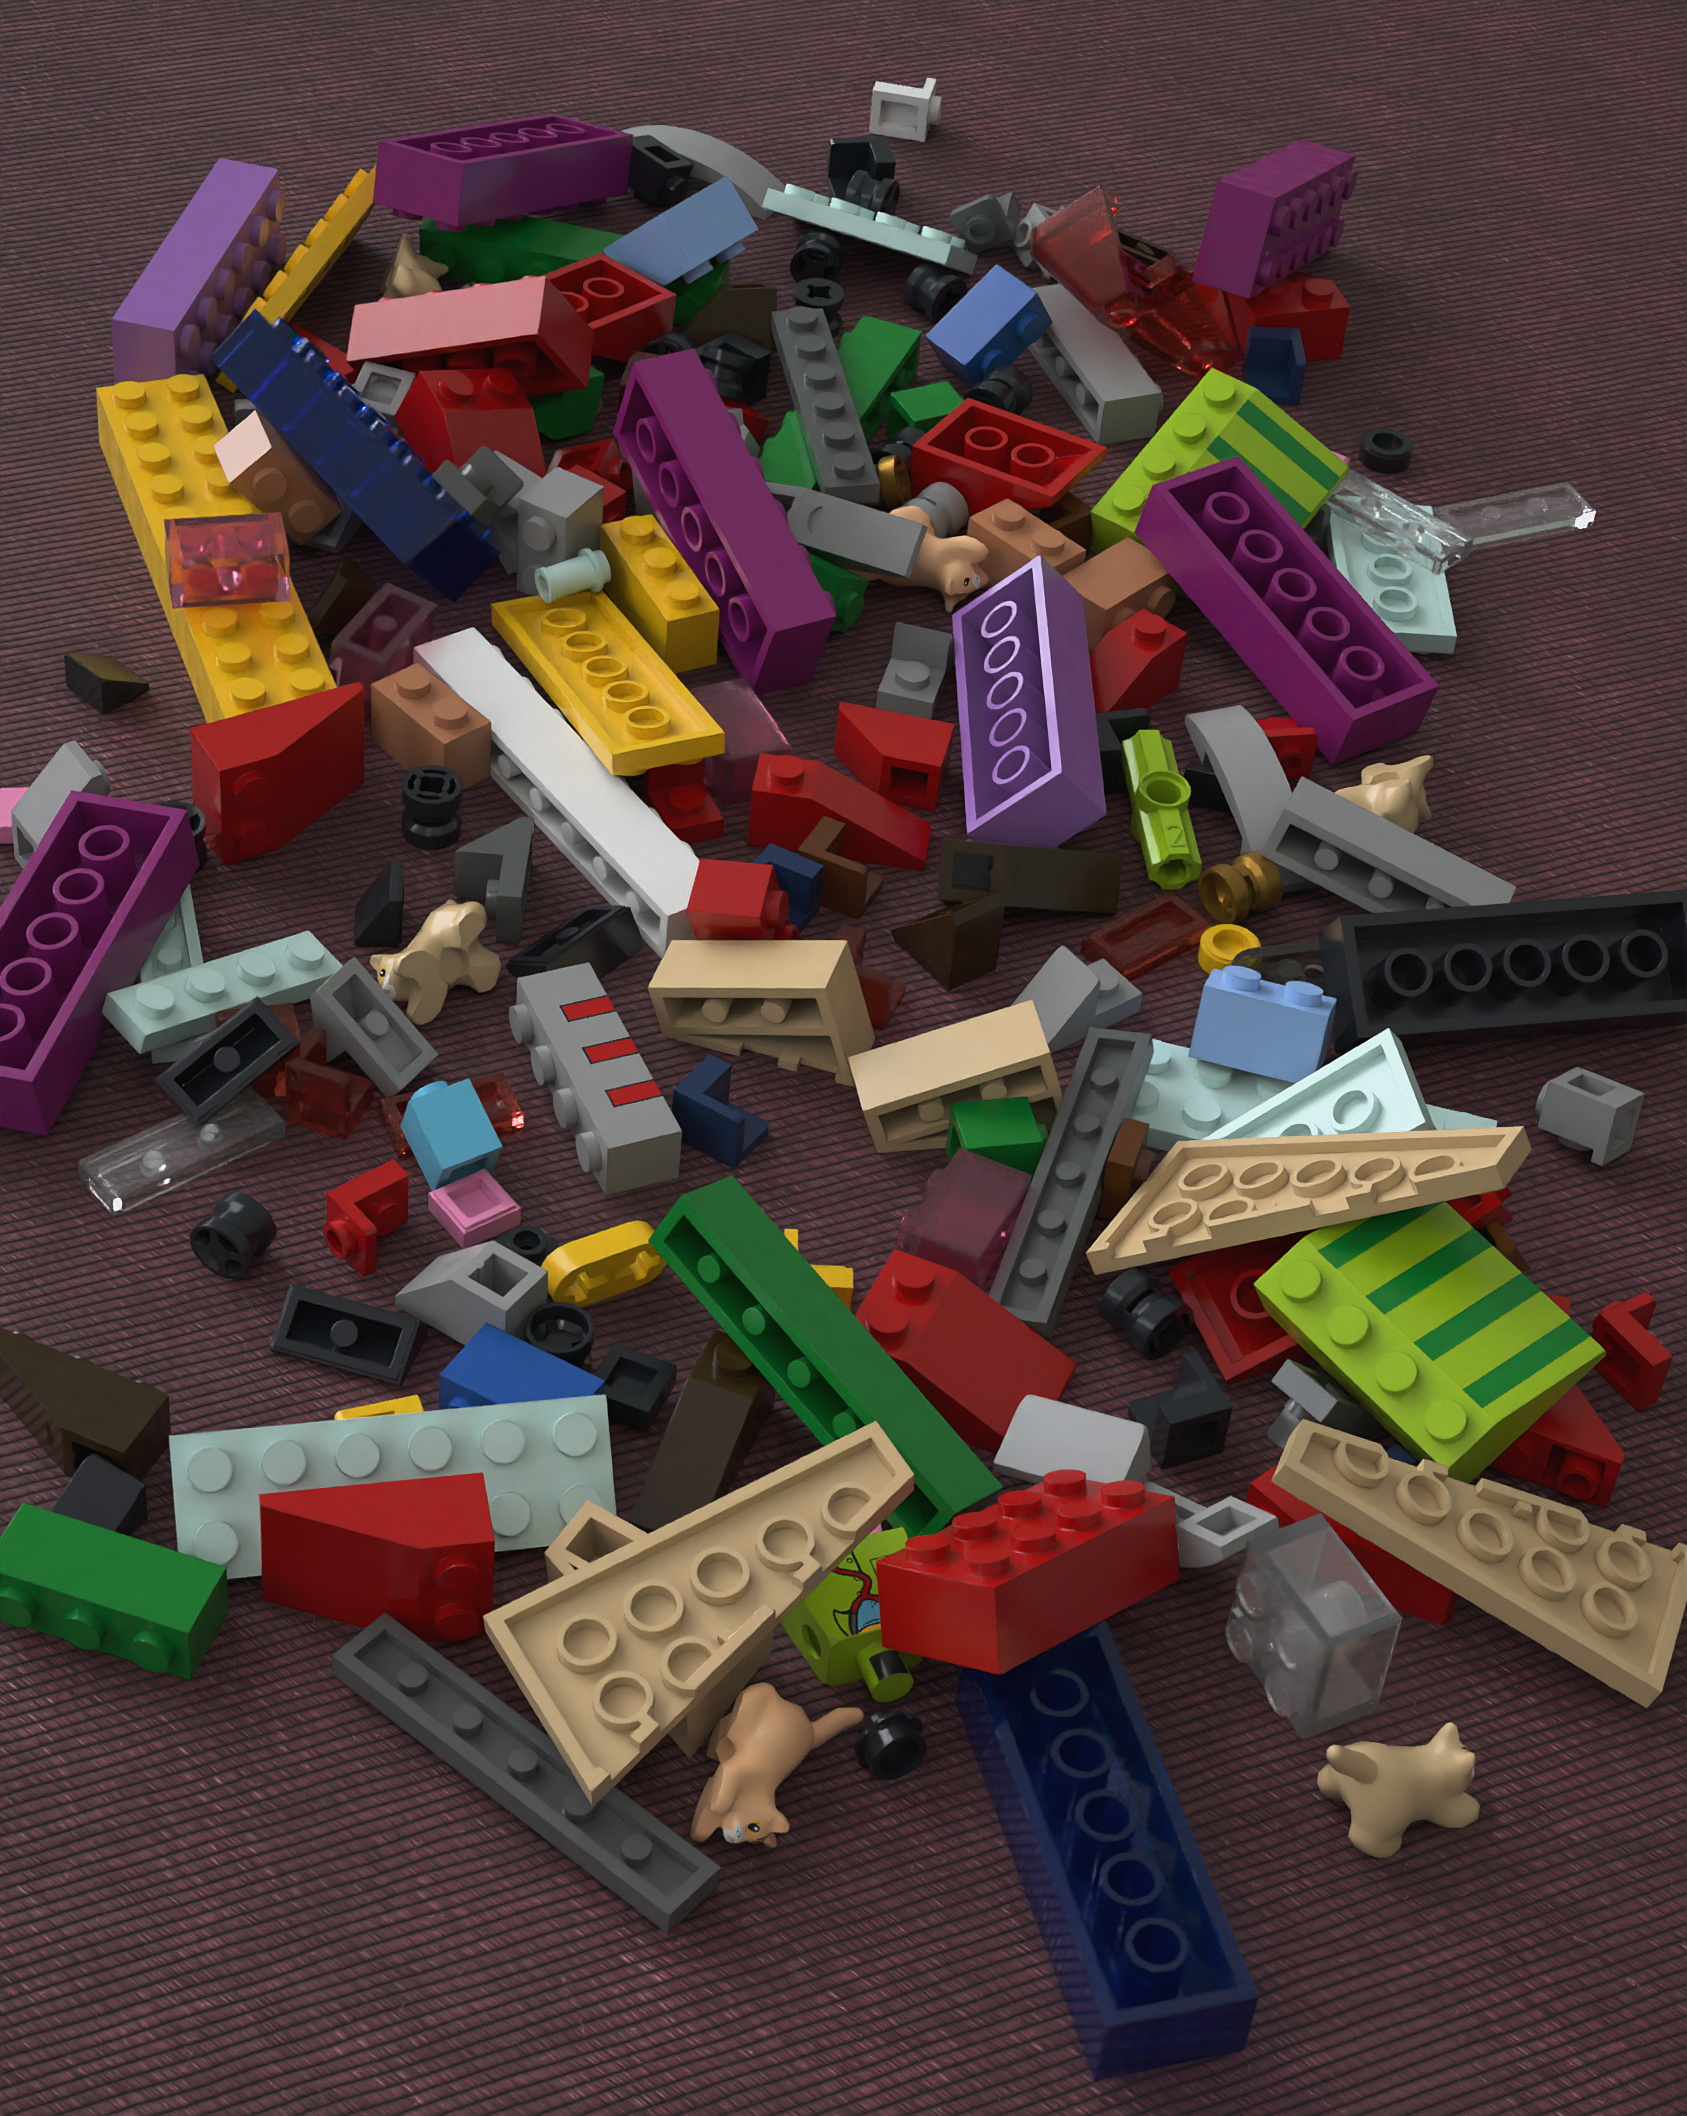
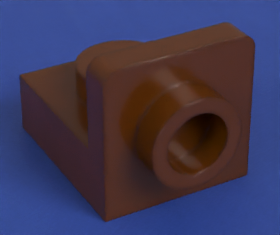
(1126, 1167)

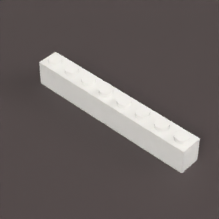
(570, 792)

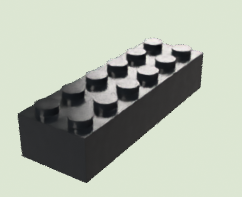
(1508, 970)

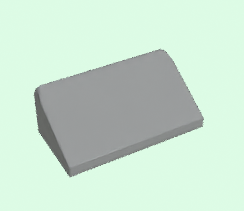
(1062, 1436)

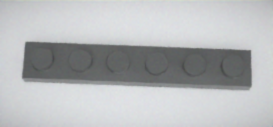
(824, 405)
(1070, 1177)
(525, 1772)

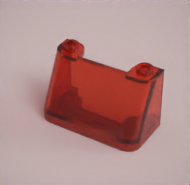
(1146, 304)

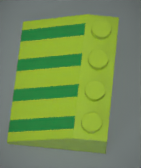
(1213, 425)
(1429, 1331)

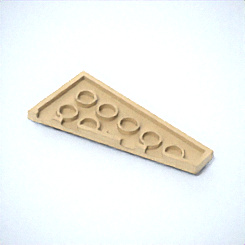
(1270, 1187)
(1523, 1558)
(657, 1624)

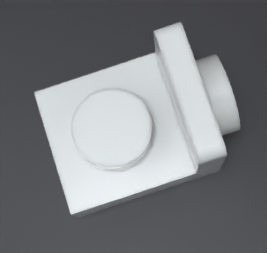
(904, 110)

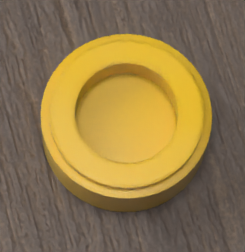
(1222, 944)

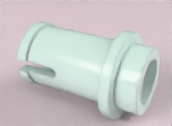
(573, 575)

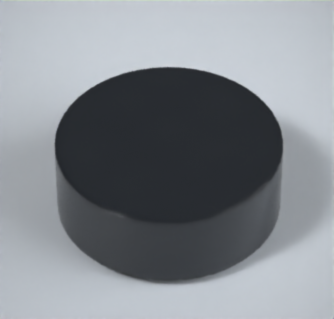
(1385, 451)

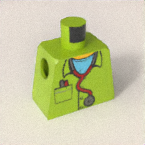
(841, 1626)

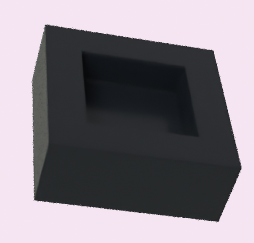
(635, 1385)

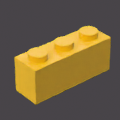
(660, 593)

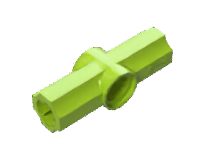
(1160, 810)

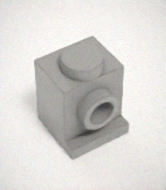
(1590, 1113)

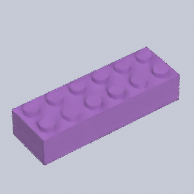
(202, 276)
(1027, 711)

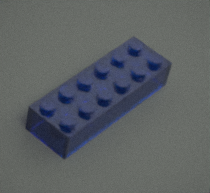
(356, 452)
(1107, 1859)

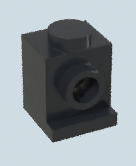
(657, 172)

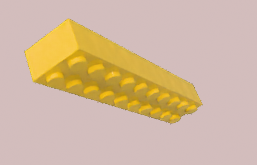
(166, 467)

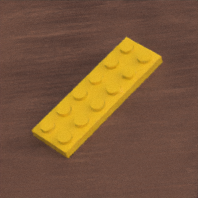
(312, 262)
(608, 682)

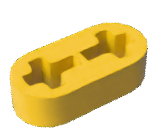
(603, 1264)

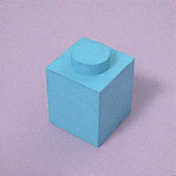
(450, 1132)

